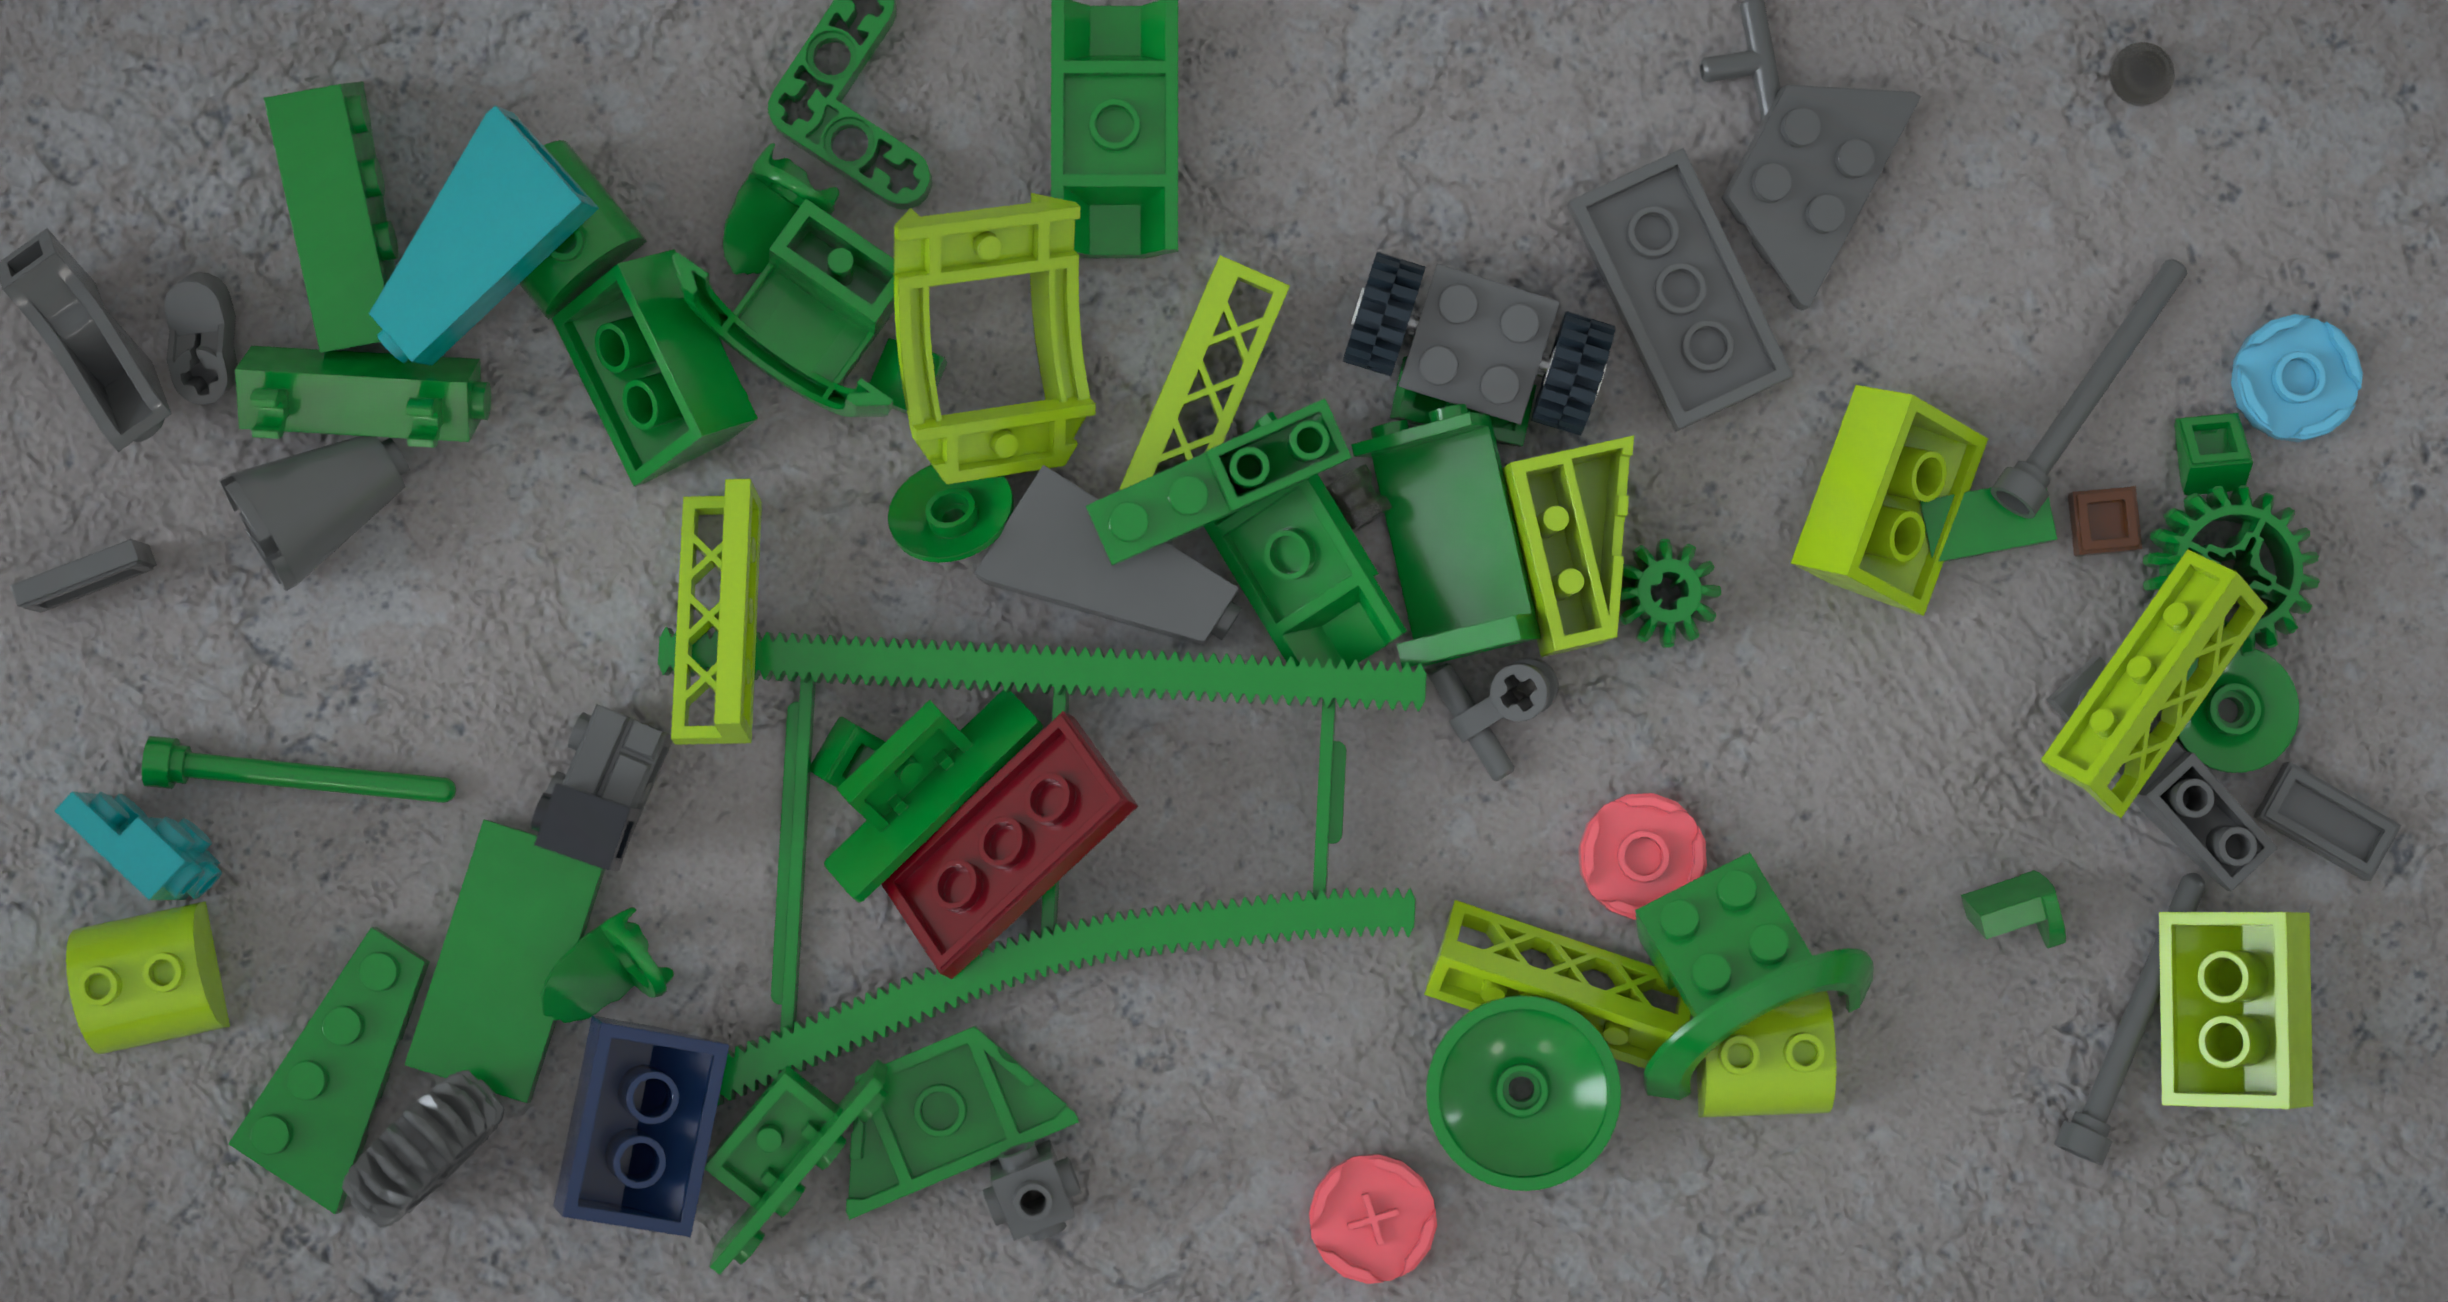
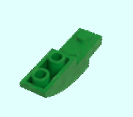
(1218, 482)

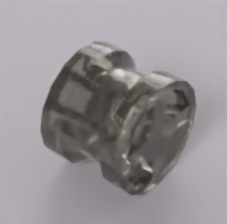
(1358, 498)

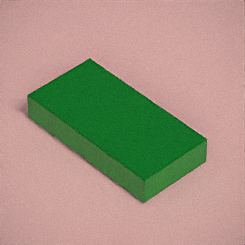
(1983, 526)

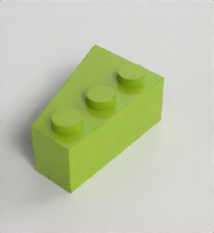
(1571, 539)

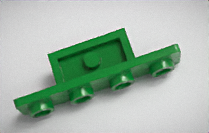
(920, 783)
(778, 1146)

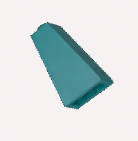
(479, 240)

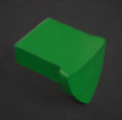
(2016, 905)

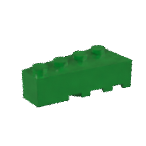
(335, 207)

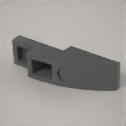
(2186, 800)

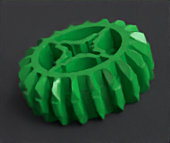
(2244, 548)

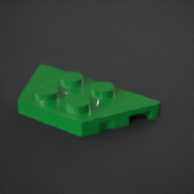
(945, 1115)

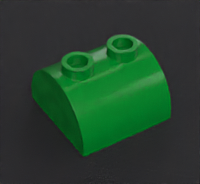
(589, 251)

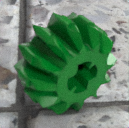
(1680, 610)

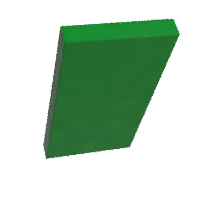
(505, 936)

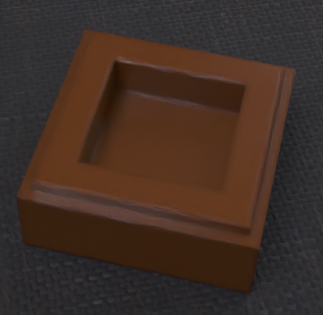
(2105, 521)

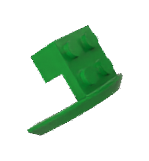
(807, 311)
(1732, 961)

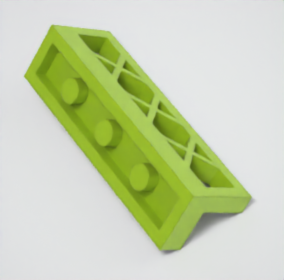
(1190, 361)
(731, 617)
(2151, 676)
(1621, 1014)

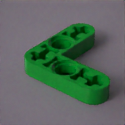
(832, 116)

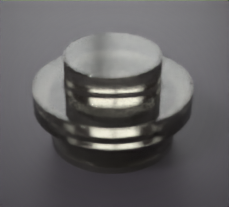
(2142, 74)

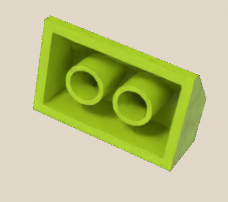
(1867, 512)
(2236, 1009)

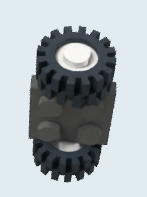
(1479, 344)

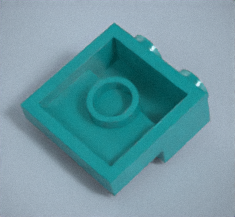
(152, 853)

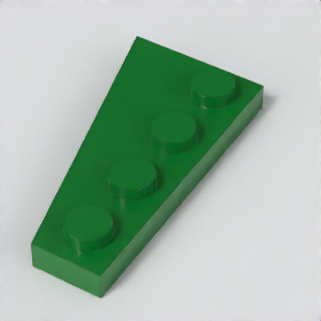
(325, 1091)

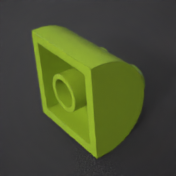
(145, 979)
(1773, 1064)

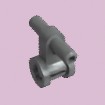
(1473, 720)

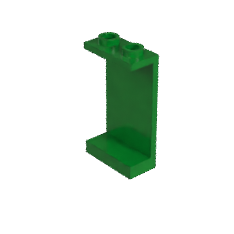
(1452, 536)

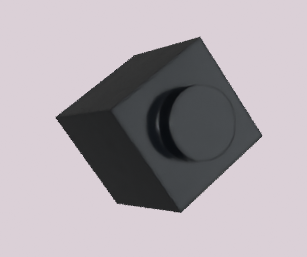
(584, 826)

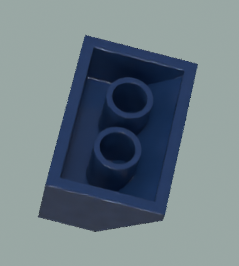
(640, 1127)

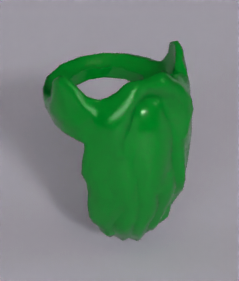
(764, 209)
(602, 971)

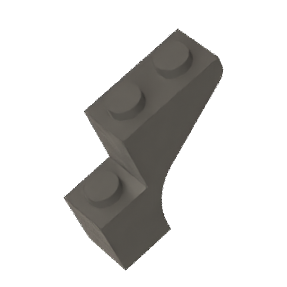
(90, 345)

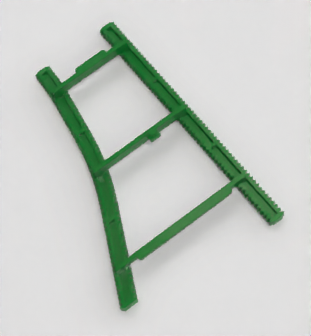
(1054, 946)

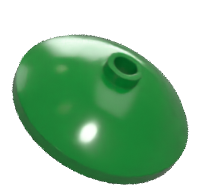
(1530, 1139)

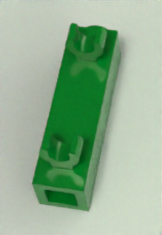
(359, 395)

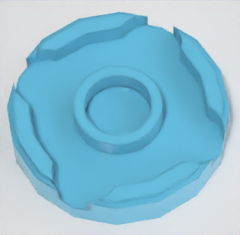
(2296, 378)

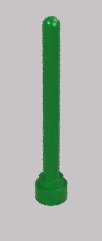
(170, 763)

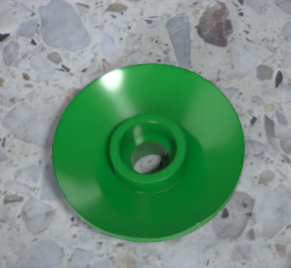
(948, 520)
(2264, 719)

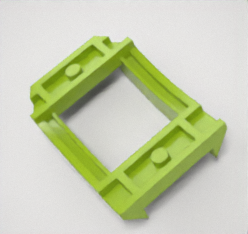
(985, 246)

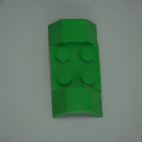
(1116, 125)
(1307, 575)

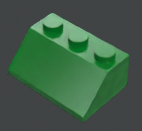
(652, 368)

